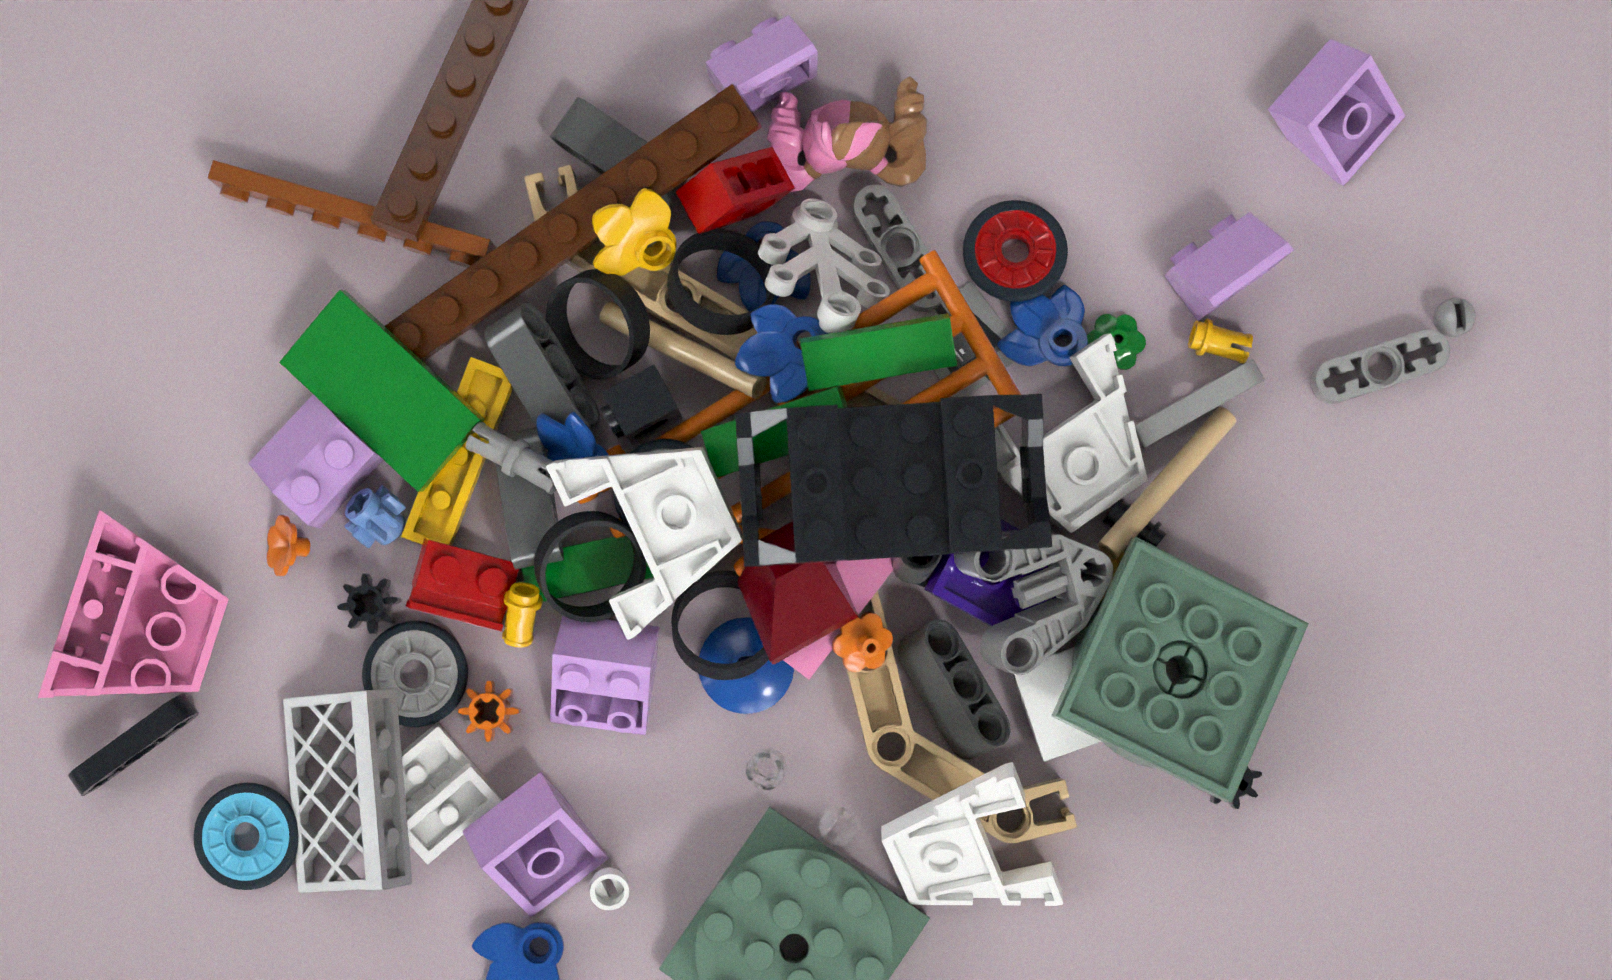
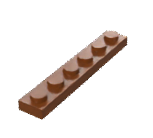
(333, 210)

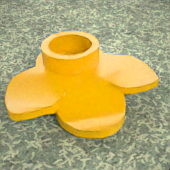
(630, 230)

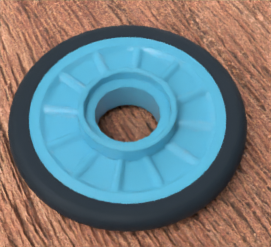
(216, 842)

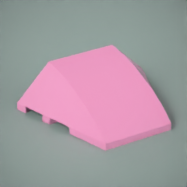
(132, 621)

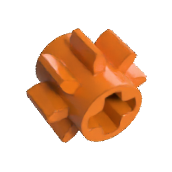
(475, 710)

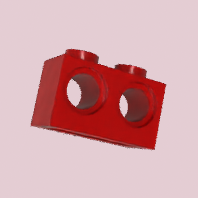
(735, 189)

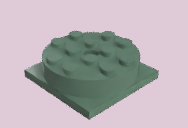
(1229, 659)
(788, 886)

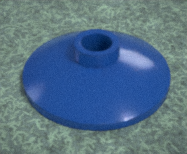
(752, 692)

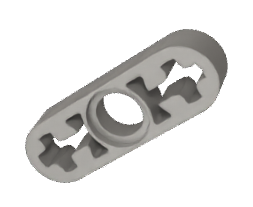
(870, 224)
(1408, 344)
(1198, 403)

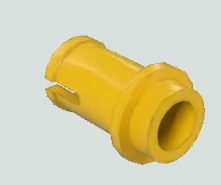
(1218, 340)
(522, 603)

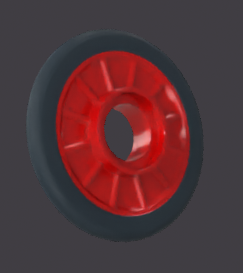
(1015, 279)

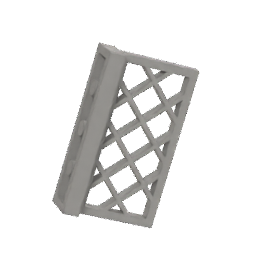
(376, 790)

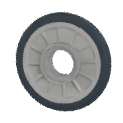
(445, 667)

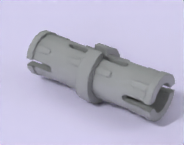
(512, 455)

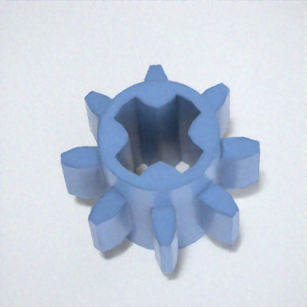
(375, 516)

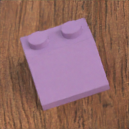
(766, 63)
(1337, 110)
(1225, 264)
(314, 463)
(534, 845)

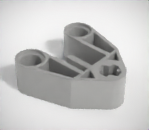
(1051, 624)

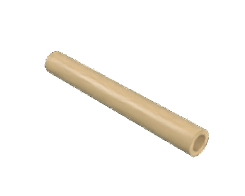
(689, 353)
(1167, 482)

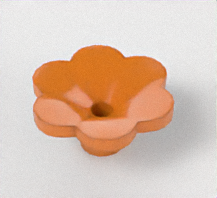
(285, 545)
(854, 639)

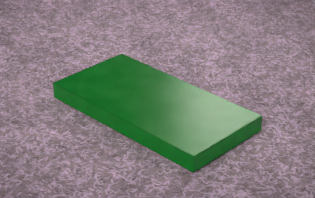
(381, 390)

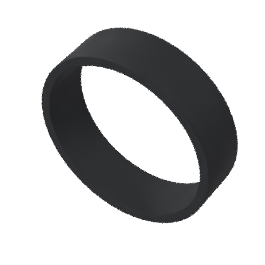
(631, 307)
(693, 312)
(561, 530)
(709, 669)

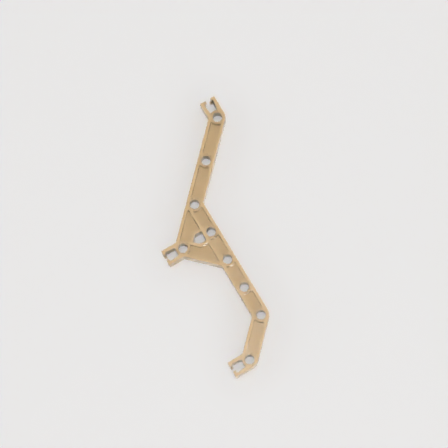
(875, 691)

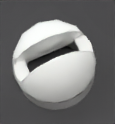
(599, 892)

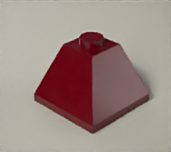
(794, 601)

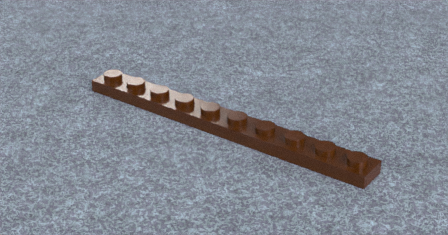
(568, 226)

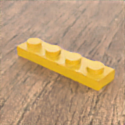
(443, 503)

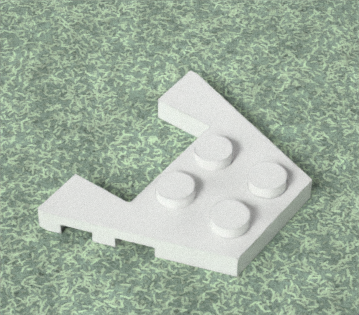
(1092, 454)
(673, 512)
(947, 855)

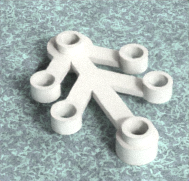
(817, 223)

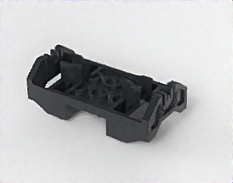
(895, 480)

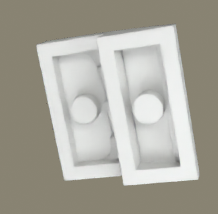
(1039, 696)
(441, 792)

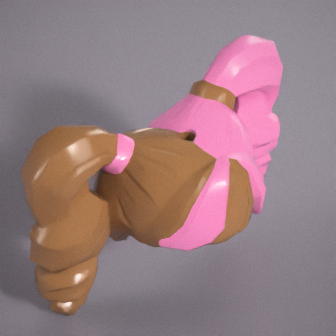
(851, 137)

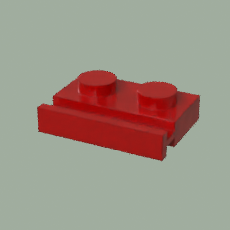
(461, 584)

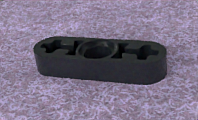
(133, 744)

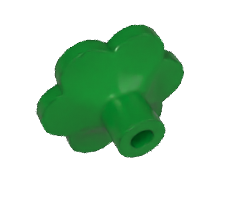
(1126, 328)

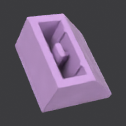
(603, 676)

